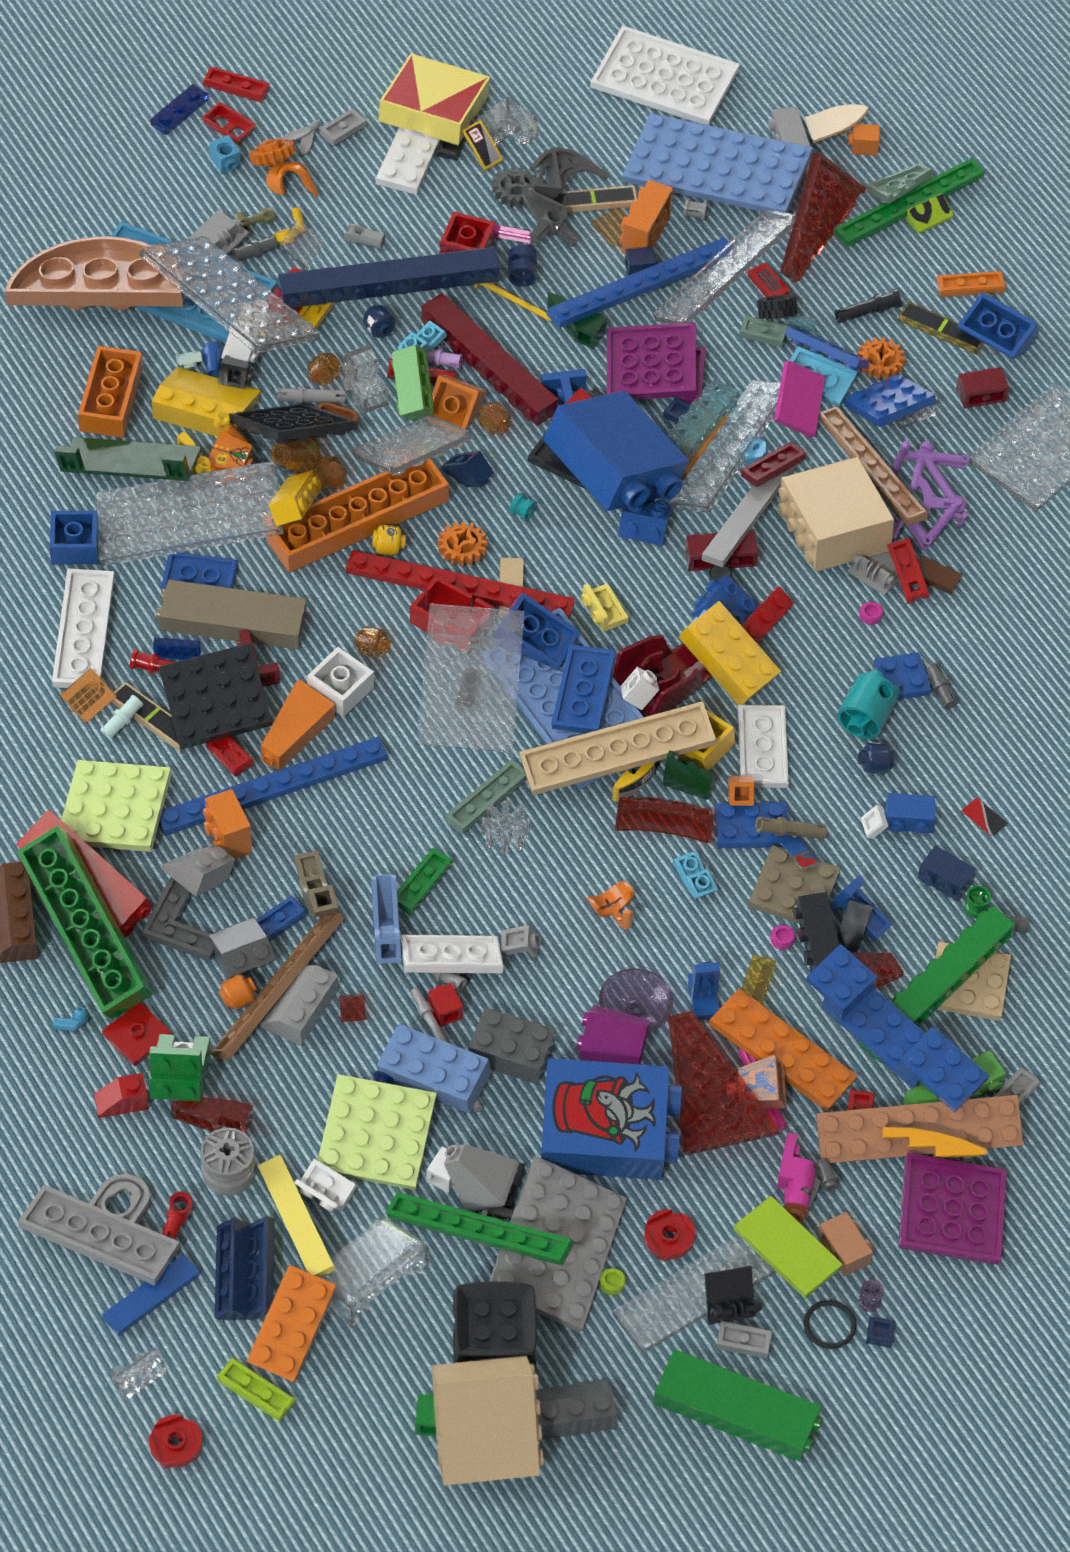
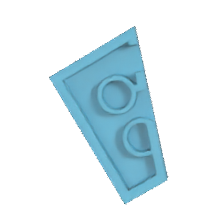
(837, 376)

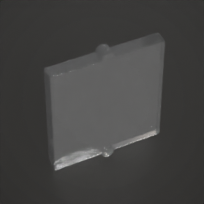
(301, 244)

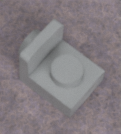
(520, 940)

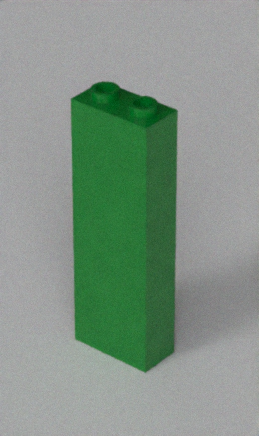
(738, 1405)

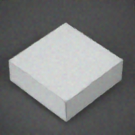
(874, 822)

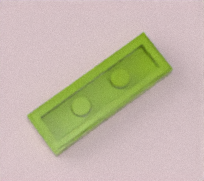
(256, 1389)

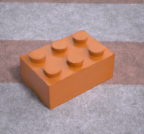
(647, 216)

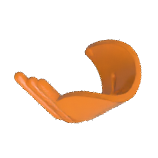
(276, 173)
(622, 891)

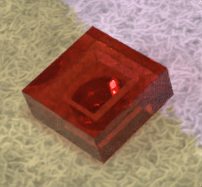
(352, 1008)

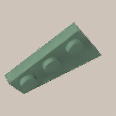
(899, 183)

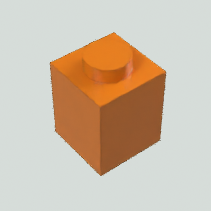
(864, 139)
(740, 790)

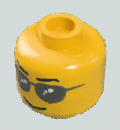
(388, 540)

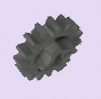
(513, 184)

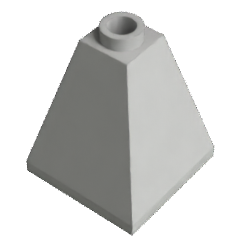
(480, 1176)

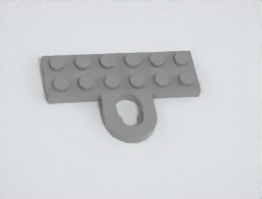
(102, 1235)

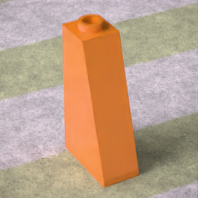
(296, 724)

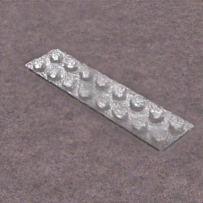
(725, 268)
(728, 448)
(682, 1296)

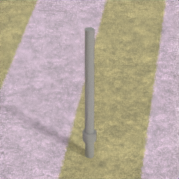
(426, 1011)

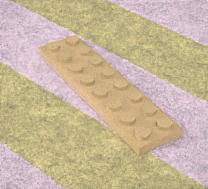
(617, 748)

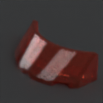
(664, 817)

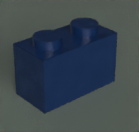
(946, 873)

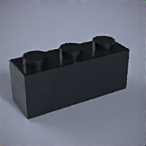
(816, 927)

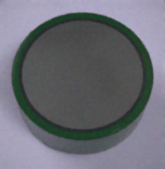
(717, 572)

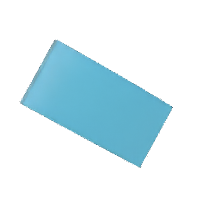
(426, 338)
(694, 875)

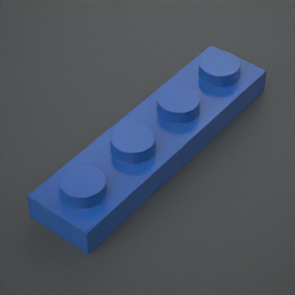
(833, 351)

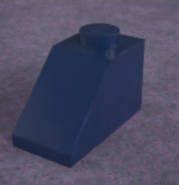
(468, 469)

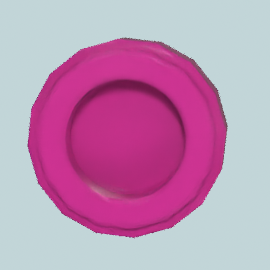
(871, 613)
(782, 937)

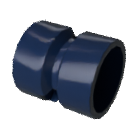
(522, 265)

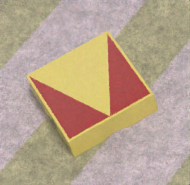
(434, 98)

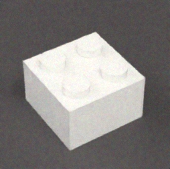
(342, 680)

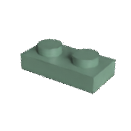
(763, 331)

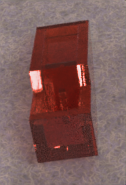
(213, 1113)

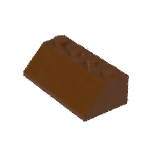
(16, 914)

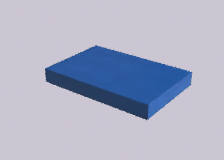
(200, 570)

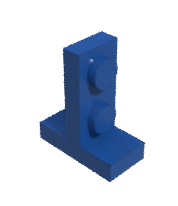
(564, 383)
(878, 921)
(703, 989)

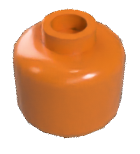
(237, 991)

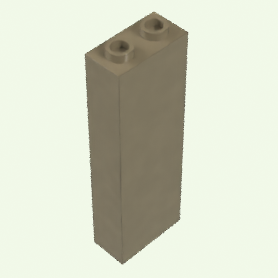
(226, 611)

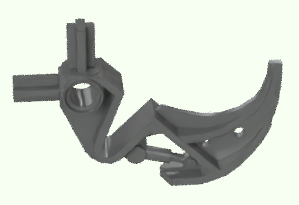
(539, 196)

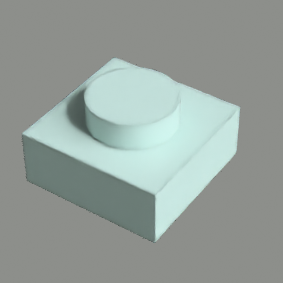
(189, 359)

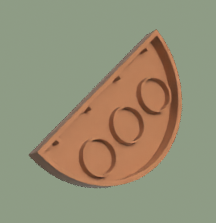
(92, 274)

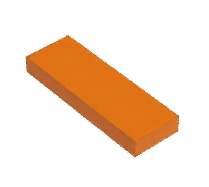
(970, 283)

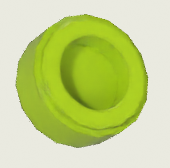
(612, 1281)

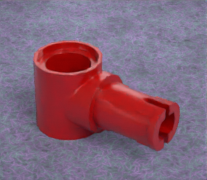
(175, 1217)

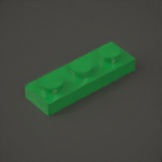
(422, 880)

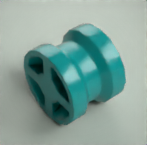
(523, 507)

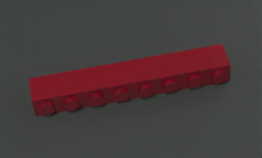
(490, 360)

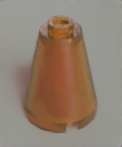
(296, 455)

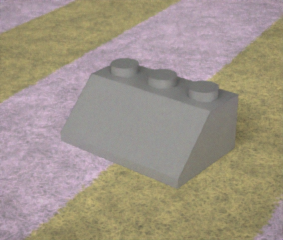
(301, 1004)

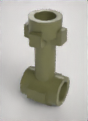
(265, 215)

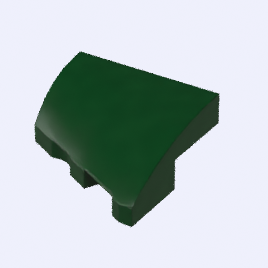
(687, 777)

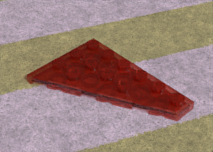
(823, 205)

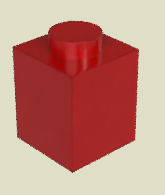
(445, 1004)

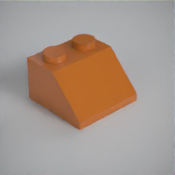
(456, 401)

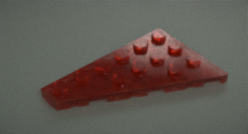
(714, 1098)

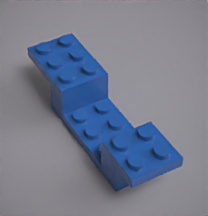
(890, 1034)

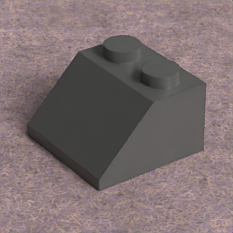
(242, 948)

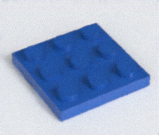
(889, 400)

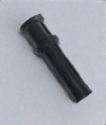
(878, 304)

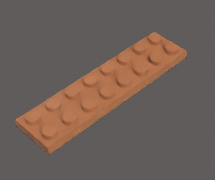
(858, 1134)

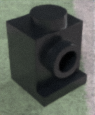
(230, 377)

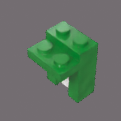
(179, 1068)

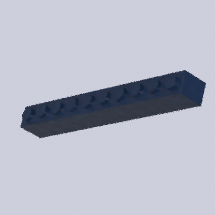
(389, 277)

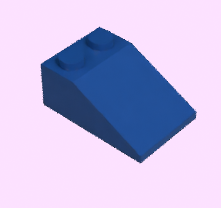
(544, 633)

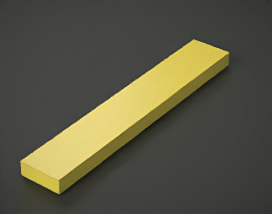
(296, 1217)

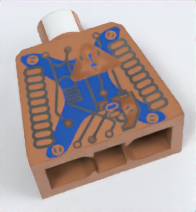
(766, 1081)

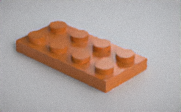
(292, 1323)

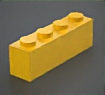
(294, 497)

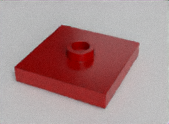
(135, 1033)

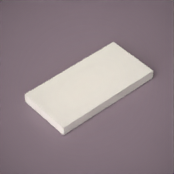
(763, 745)
(451, 954)

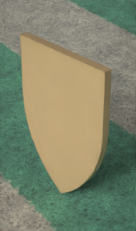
(834, 121)

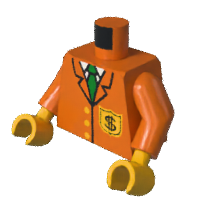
(229, 450)

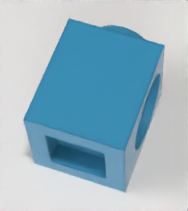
(224, 154)

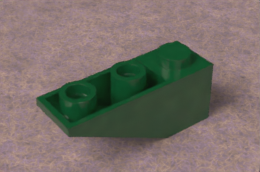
(585, 331)

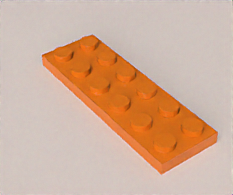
(765, 1034)

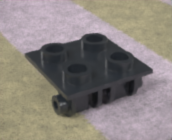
(730, 1295)

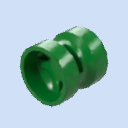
(976, 901)

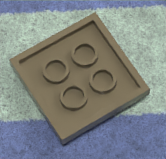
(784, 881)

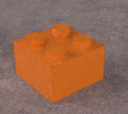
(227, 824)

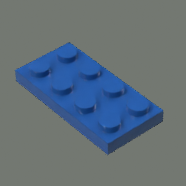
(583, 689)

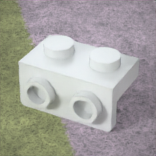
(326, 1185)

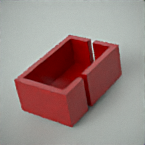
(440, 592)

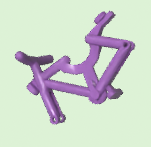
(952, 503)

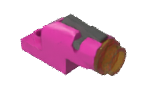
(797, 1180)

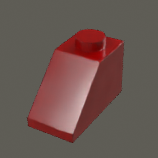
(122, 1096)

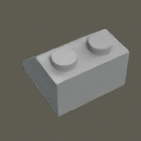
(200, 869)

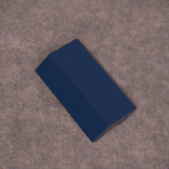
(244, 1269)

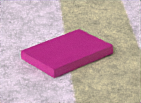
(799, 399)

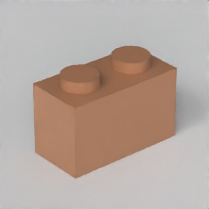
(844, 1241)

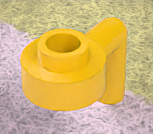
(280, 235)

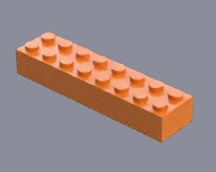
(357, 511)

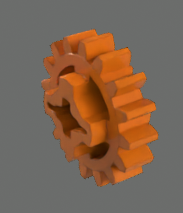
(272, 152)
(891, 355)
(462, 544)

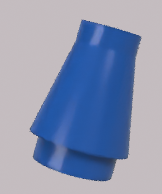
(212, 358)

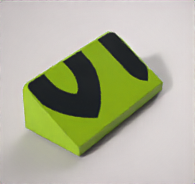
(929, 214)

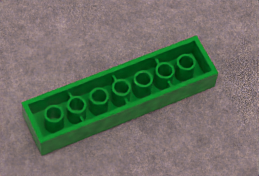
(85, 922)

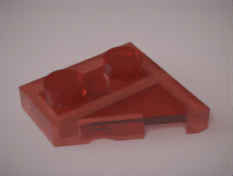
(882, 965)

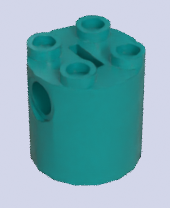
(868, 705)

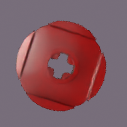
(673, 1222)
(172, 1455)

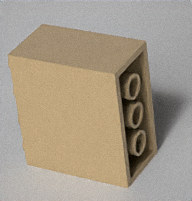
(835, 514)
(487, 1420)

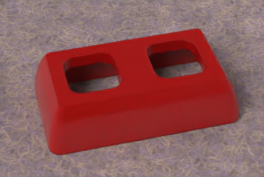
(234, 120)

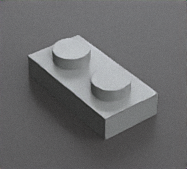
(342, 127)
(743, 1339)

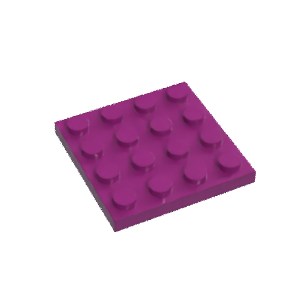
(652, 360)
(952, 1209)

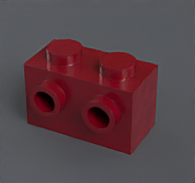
(982, 387)

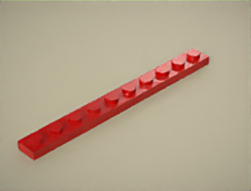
(420, 576)

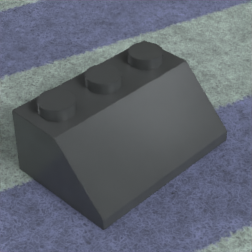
(576, 1409)

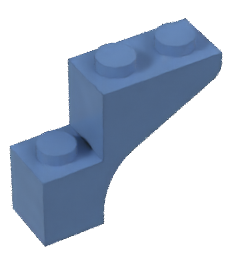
(385, 918)

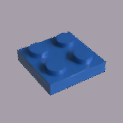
(906, 673)

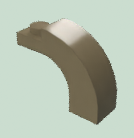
(316, 893)

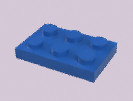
(737, 825)

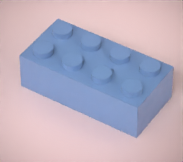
(436, 1067)

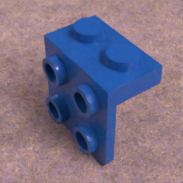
(646, 522)
(730, 595)

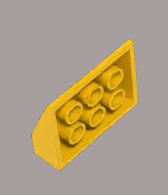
(197, 399)

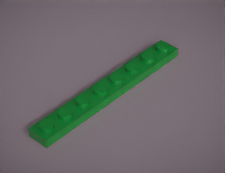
(888, 214)
(480, 1228)

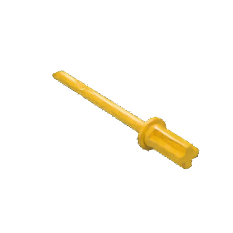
(513, 298)

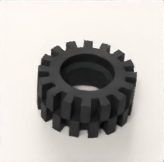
(777, 306)

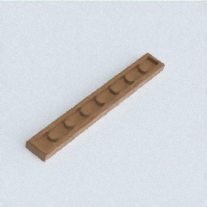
(879, 472)
(276, 986)

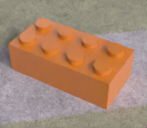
(110, 391)

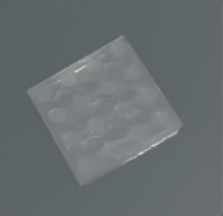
(411, 445)

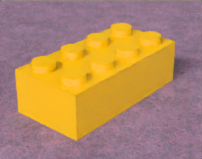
(729, 653)

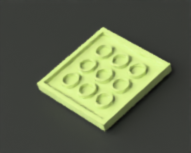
(116, 804)
(377, 1131)

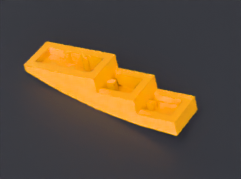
(942, 1144)

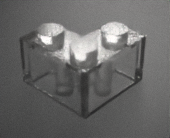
(511, 121)
(363, 379)

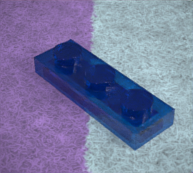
(179, 109)

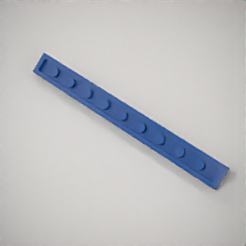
(634, 284)
(280, 783)

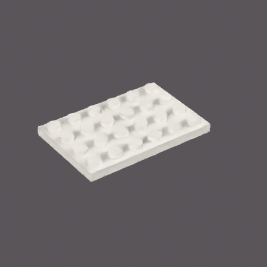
(665, 75)

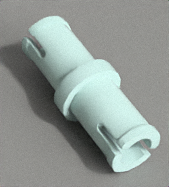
(121, 717)

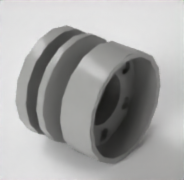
(227, 1173)

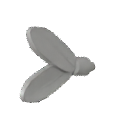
(305, 134)

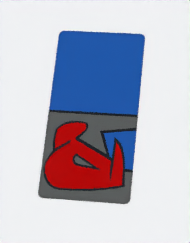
(800, 853)

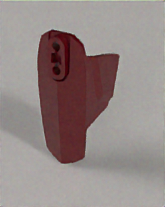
(676, 671)

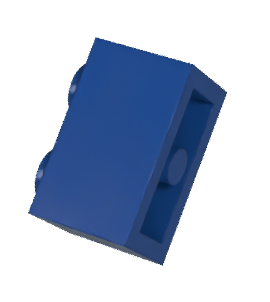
(910, 813)

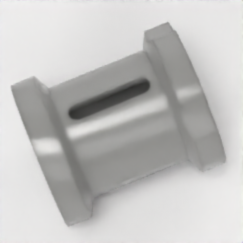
(695, 209)

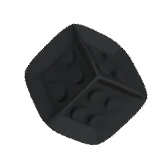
(494, 1321)

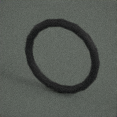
(835, 1304)

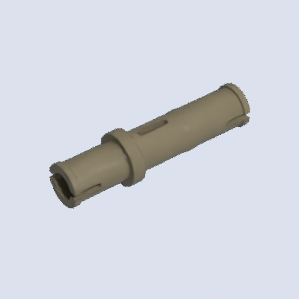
(784, 827)

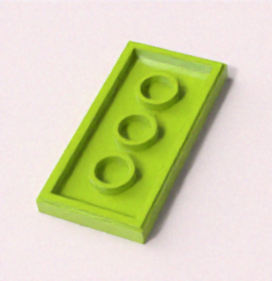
(788, 1247)

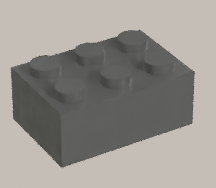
(513, 1045)

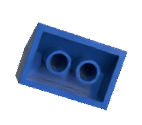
(999, 326)

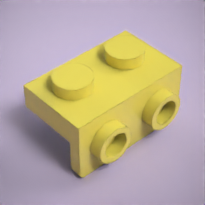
(604, 607)

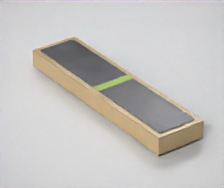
(597, 198)
(149, 715)

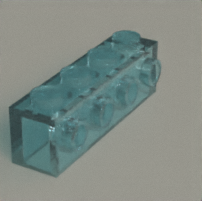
(703, 418)

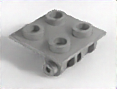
(222, 231)
(875, 571)

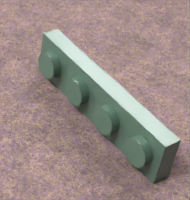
(490, 792)

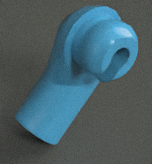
(74, 1022)

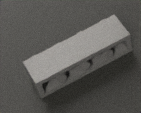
(789, 128)

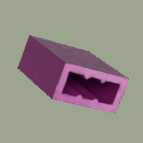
(612, 1036)

